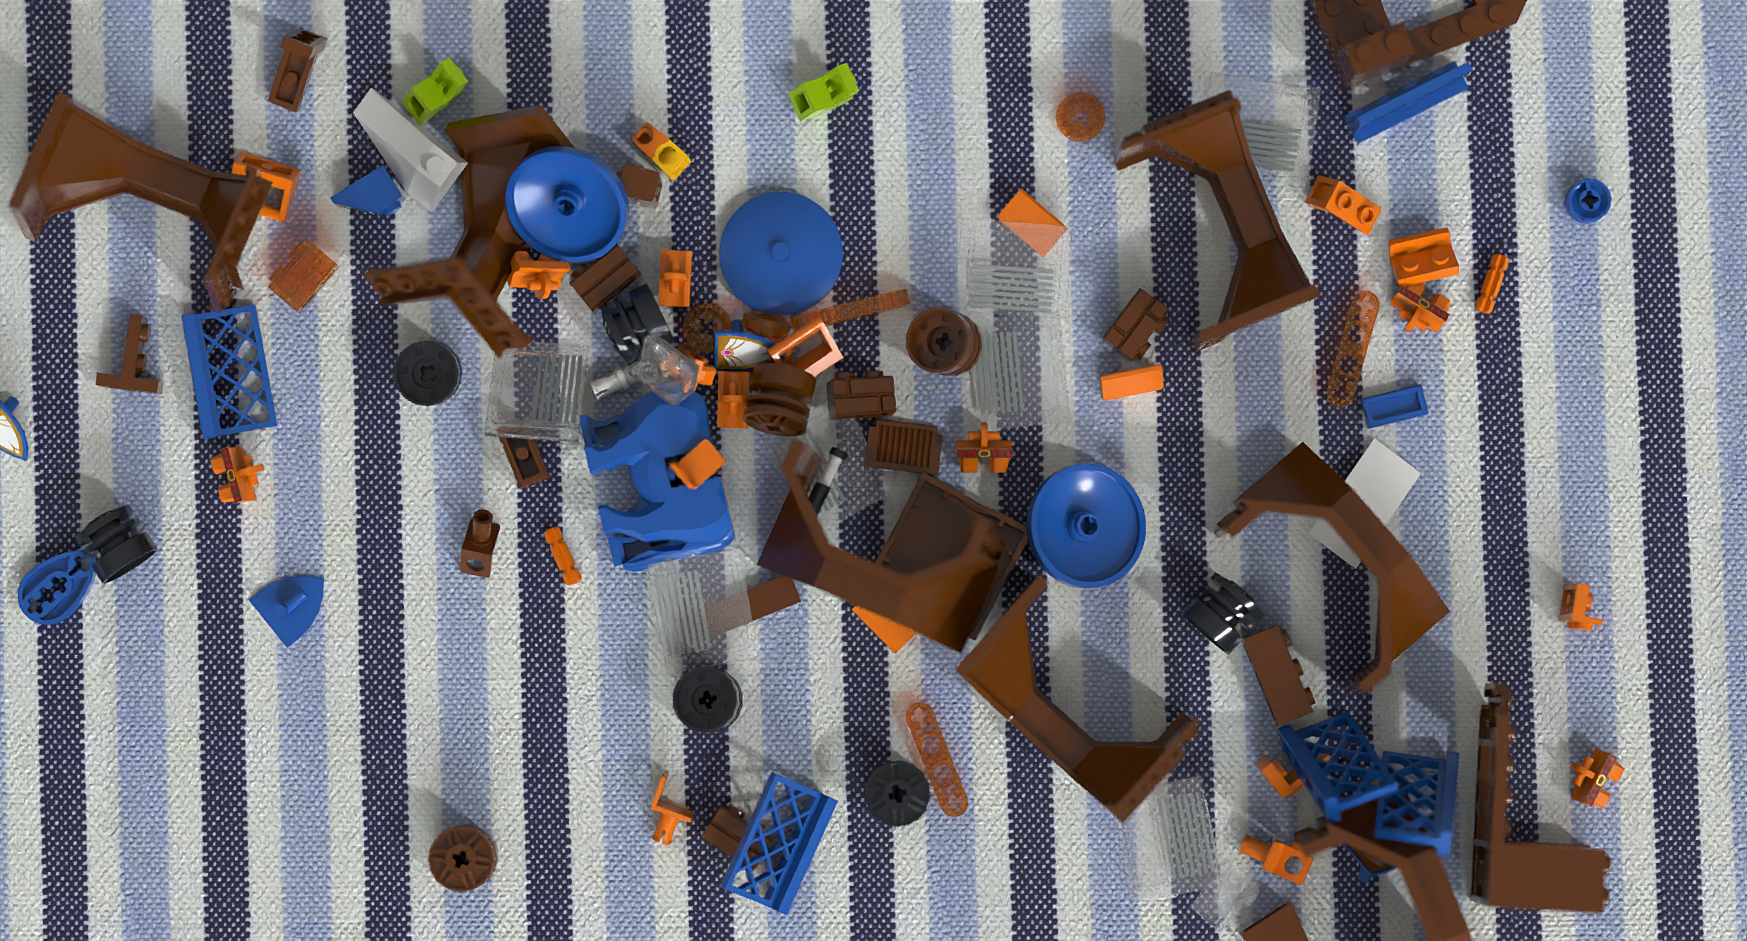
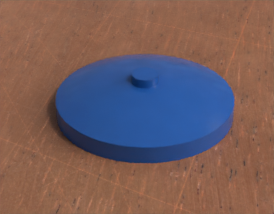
(567, 204)
(781, 253)
(1086, 526)

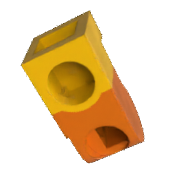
(661, 151)

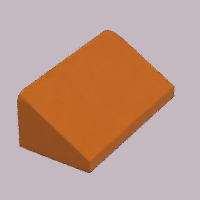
(1027, 210)
(1131, 382)
(890, 633)

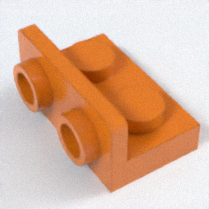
(1422, 257)
(1574, 604)

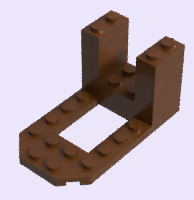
(1368, 47)
(1523, 871)

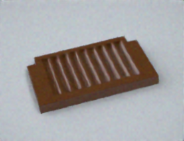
(903, 447)

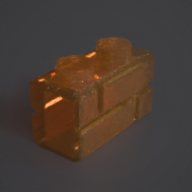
(302, 276)

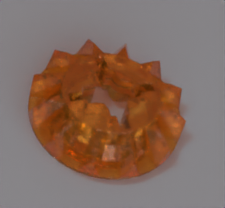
(1076, 131)
(692, 324)
(766, 324)

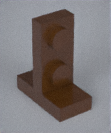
(295, 68)
(134, 362)

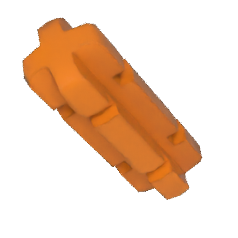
(1492, 283)
(562, 556)

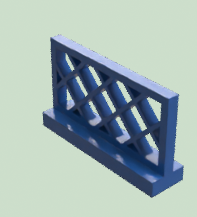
(1407, 101)
(202, 378)
(1315, 772)
(1440, 801)
(796, 850)

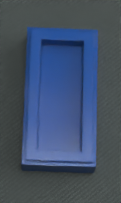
(1394, 406)

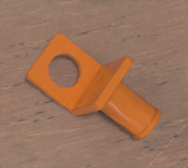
(698, 464)
(669, 814)
(1276, 857)

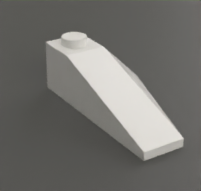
(413, 154)

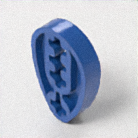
(43, 577)

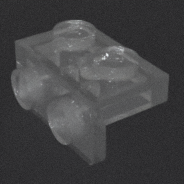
(665, 370)
(1221, 904)

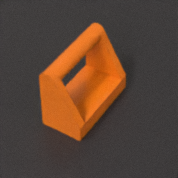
(281, 175)
(815, 360)

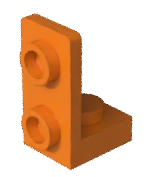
(1344, 203)
(1283, 783)

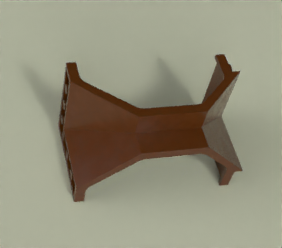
(1213, 145)
(89, 161)
(483, 255)
(1310, 488)
(931, 602)
(1111, 772)
(1416, 862)

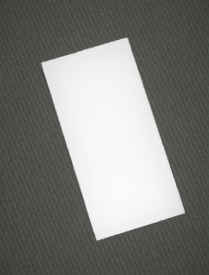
(1382, 483)

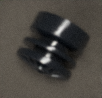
(634, 323)
(409, 373)
(115, 543)
(1222, 613)
(693, 688)
(906, 777)

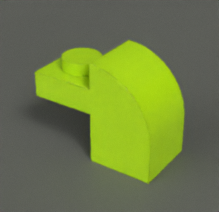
(435, 92)
(824, 92)

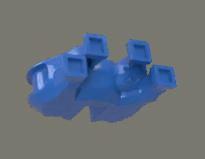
(666, 518)

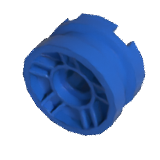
(1580, 211)

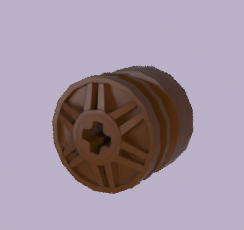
(927, 338)
(779, 399)
(480, 851)

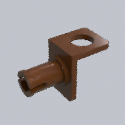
(479, 543)

